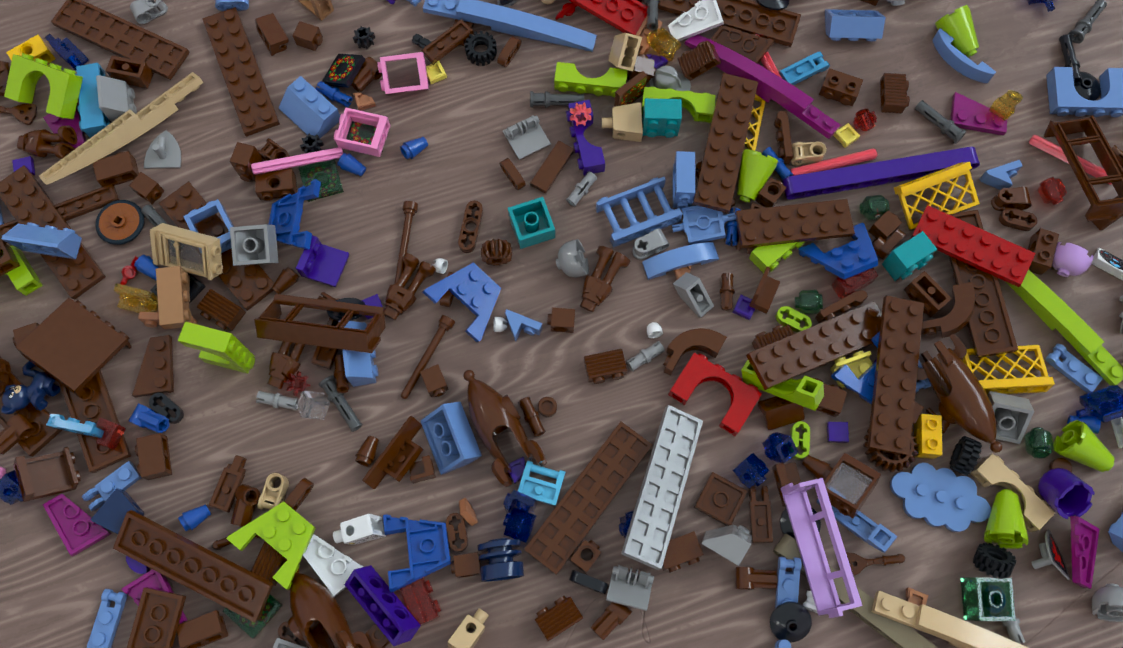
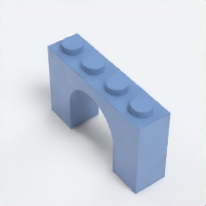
(1066, 101)

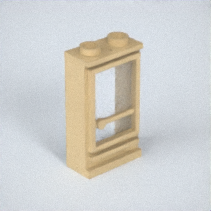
(185, 248)

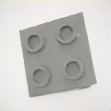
(526, 137)
(630, 587)

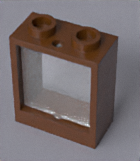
(850, 485)

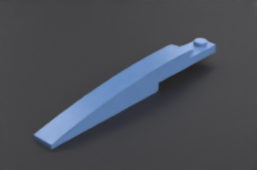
(512, 22)

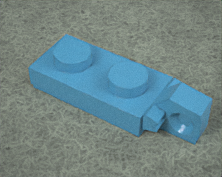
(74, 425)

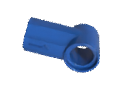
(147, 418)

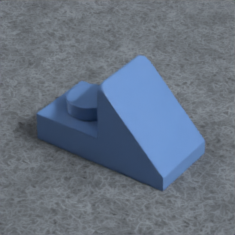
(1000, 176)
(518, 322)

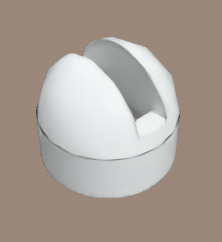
(440, 265)
(499, 324)
(654, 330)

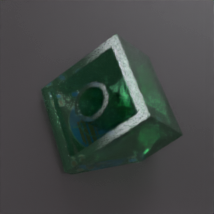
(987, 599)

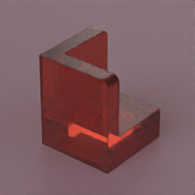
(112, 433)

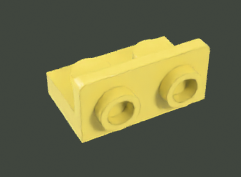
(858, 364)

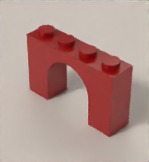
(742, 395)

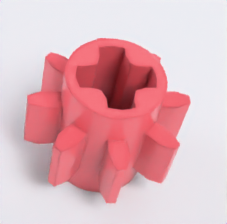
(582, 119)

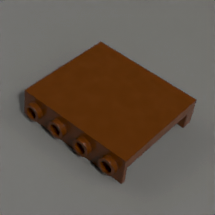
(72, 345)

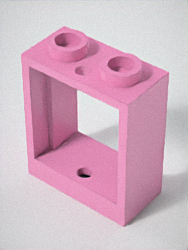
(382, 67)
(382, 127)

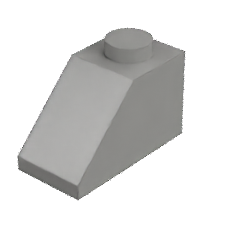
(693, 294)

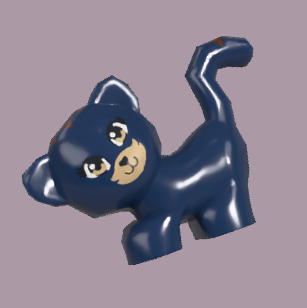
(19, 396)

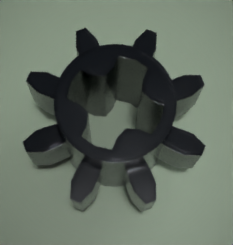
(364, 37)
(311, 144)

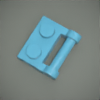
(539, 489)

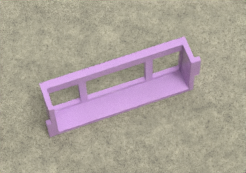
(812, 550)

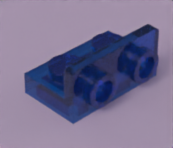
(67, 51)
(521, 500)

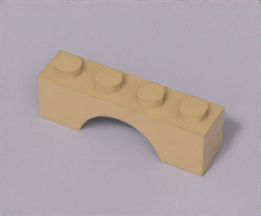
(994, 472)

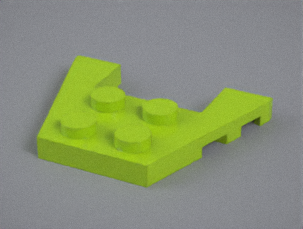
(283, 531)

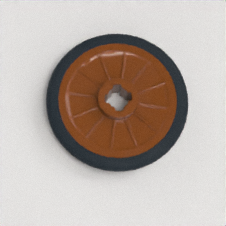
(108, 221)

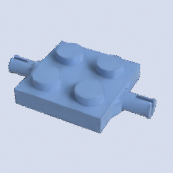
(703, 224)

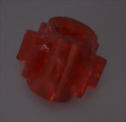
(865, 120)
(291, 382)

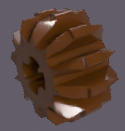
(496, 252)

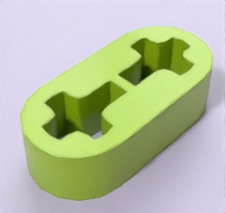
(793, 319)
(805, 439)

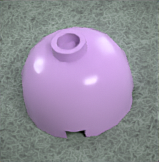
(1071, 260)

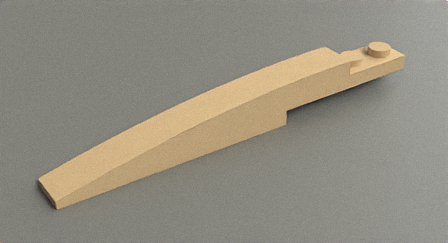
(122, 130)
(939, 624)

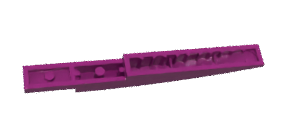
(771, 87)

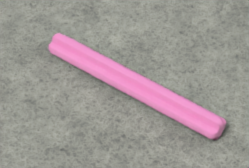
(295, 161)

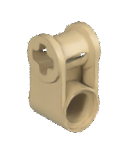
(804, 153)
(271, 493)

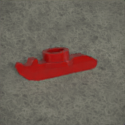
(568, 10)
(128, 272)

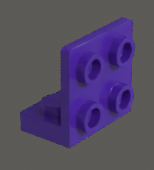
(322, 263)

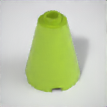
(961, 28)
(754, 174)
(1083, 446)
(1006, 522)

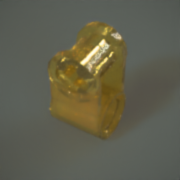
(663, 43)
(1005, 105)

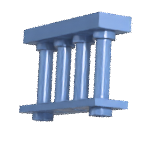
(636, 228)

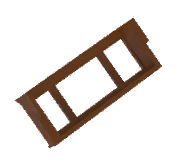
(1099, 209)
(338, 337)

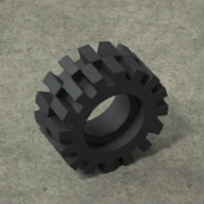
(480, 39)
(965, 455)
(994, 560)

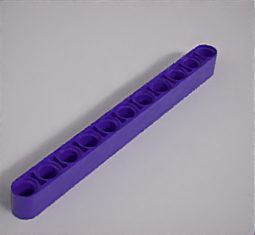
(875, 173)

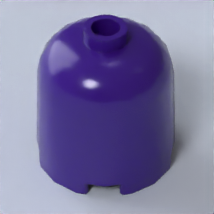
(1065, 492)

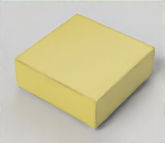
(435, 72)
(846, 135)

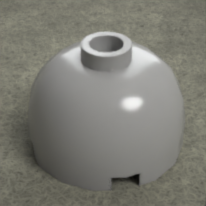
(572, 259)
(1108, 603)

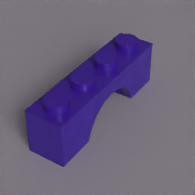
(590, 156)

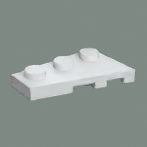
(700, 18)
(329, 564)

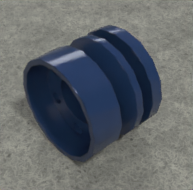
(500, 560)

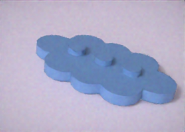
(940, 497)

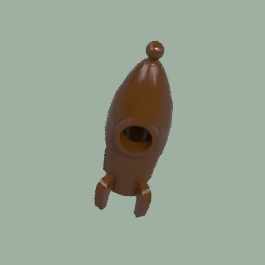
(960, 392)
(493, 416)
(319, 616)

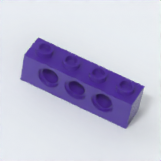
(382, 605)

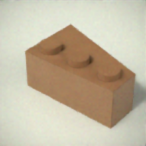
(173, 297)

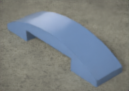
(959, 61)
(680, 258)
(866, 529)

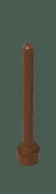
(409, 209)
(445, 324)

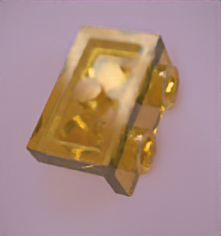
(136, 299)

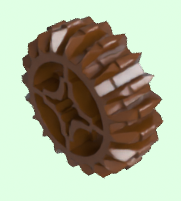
(896, 462)

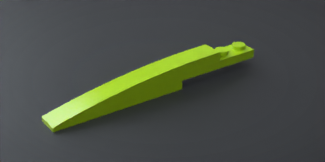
(1059, 315)

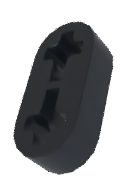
(169, 404)
(589, 582)

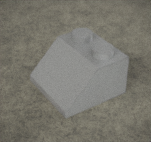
(114, 97)
(254, 245)
(1011, 416)
(729, 542)

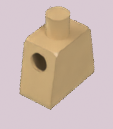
(625, 51)
(625, 122)
(464, 639)

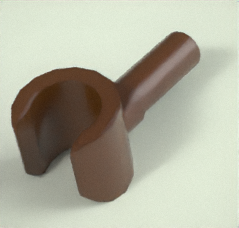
(945, 424)

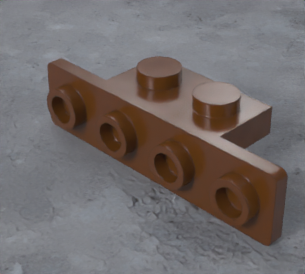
(397, 456)

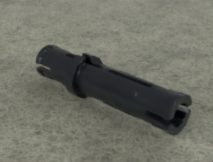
(1066, 44)

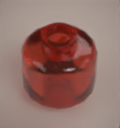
(1052, 190)

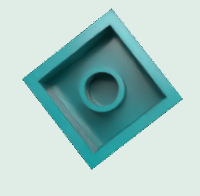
(661, 117)
(531, 222)
(909, 257)

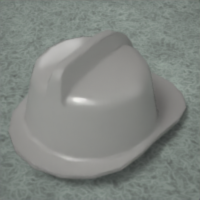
(668, 77)

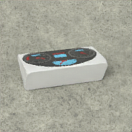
(1108, 263)

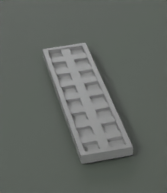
(662, 488)

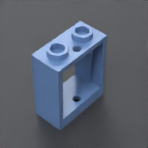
(683, 179)
(206, 211)

